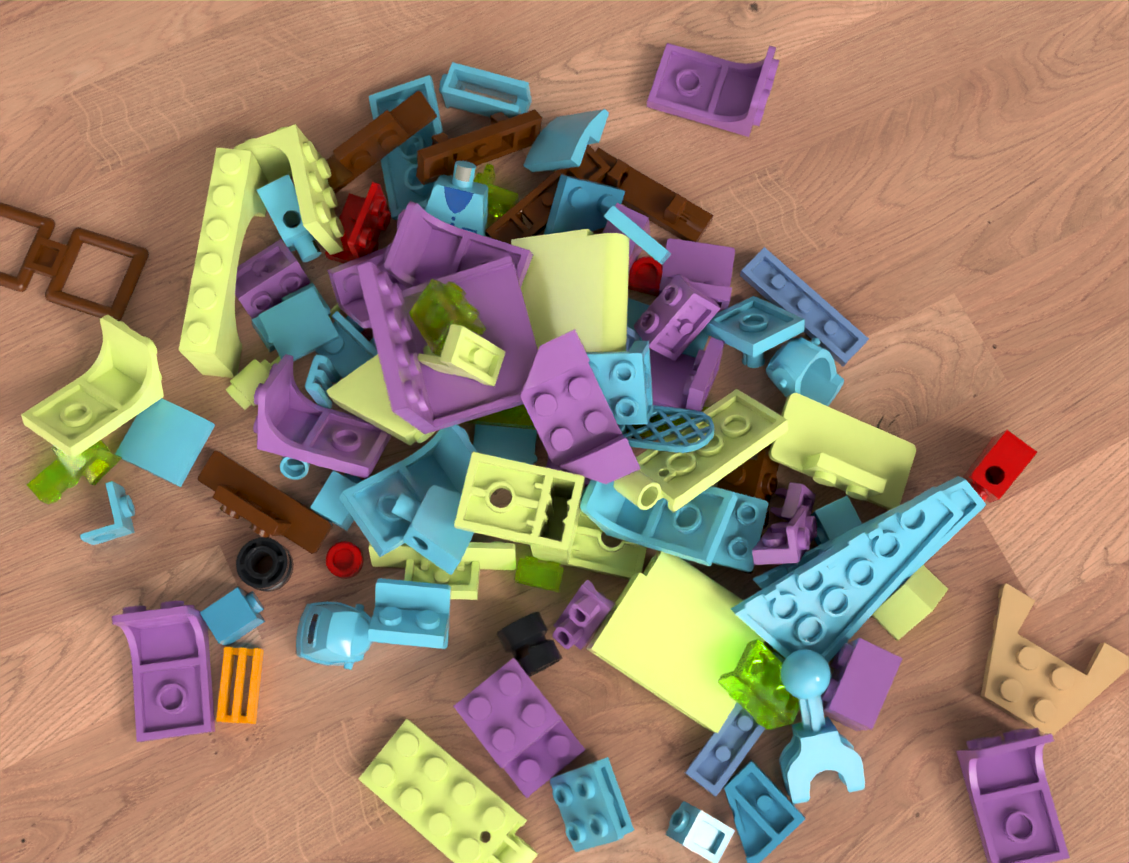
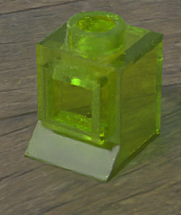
(93, 462)

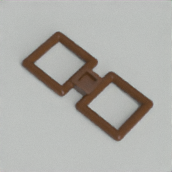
(57, 259)

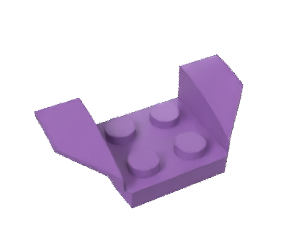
(574, 414)

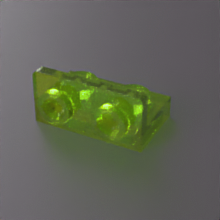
(439, 308)
(759, 687)

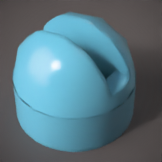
(293, 468)

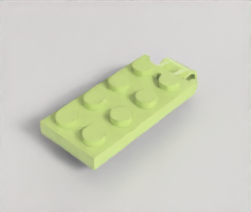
(740, 432)
(445, 800)

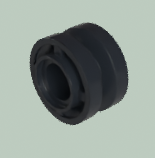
(253, 552)

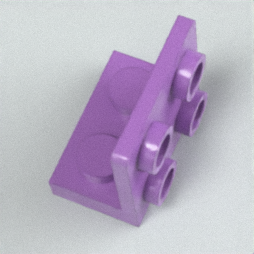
(703, 266)
(348, 287)
(686, 380)

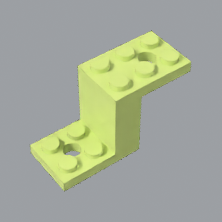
(541, 514)

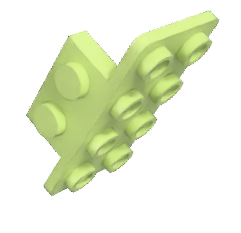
(843, 452)

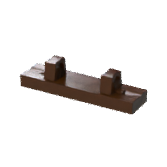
(479, 146)
(656, 201)
(538, 203)

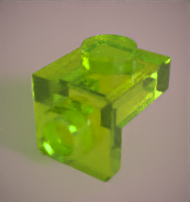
(499, 199)

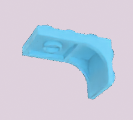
(438, 463)
(687, 533)

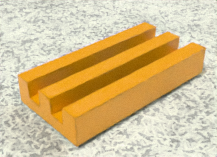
(226, 680)

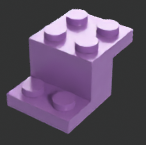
(519, 727)

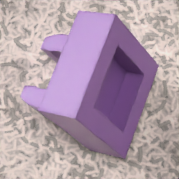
(795, 496)

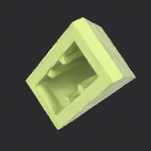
(910, 603)

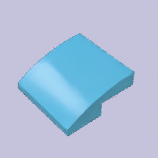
(565, 141)
(165, 441)

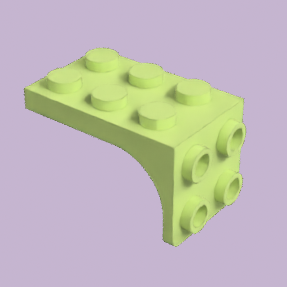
(293, 154)
(105, 397)

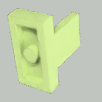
(466, 356)

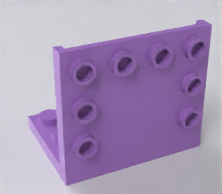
(439, 399)

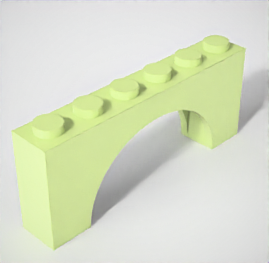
(209, 324)

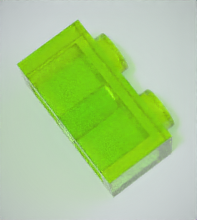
(52, 482)
(539, 574)

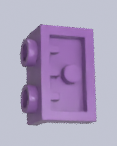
(268, 278)
(675, 318)
(786, 540)

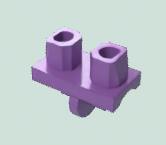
(582, 617)

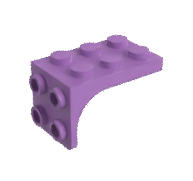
(713, 88)
(435, 249)
(311, 433)
(169, 670)
(1013, 798)

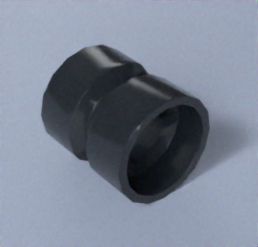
(529, 645)

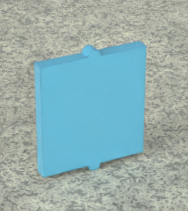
(299, 325)
(506, 443)

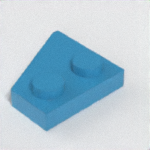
(581, 205)
(760, 812)

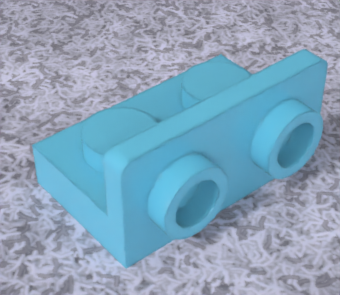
(350, 349)

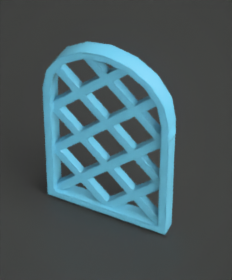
(672, 446)

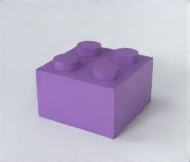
(859, 684)

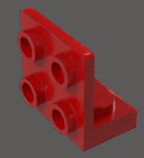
(362, 224)

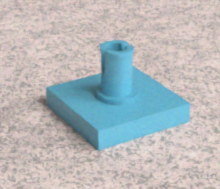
(754, 328)

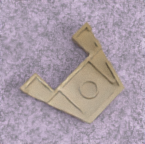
(1032, 681)

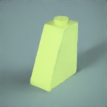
(367, 397)

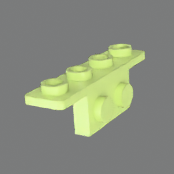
(465, 578)

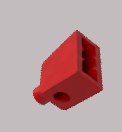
(1004, 460)

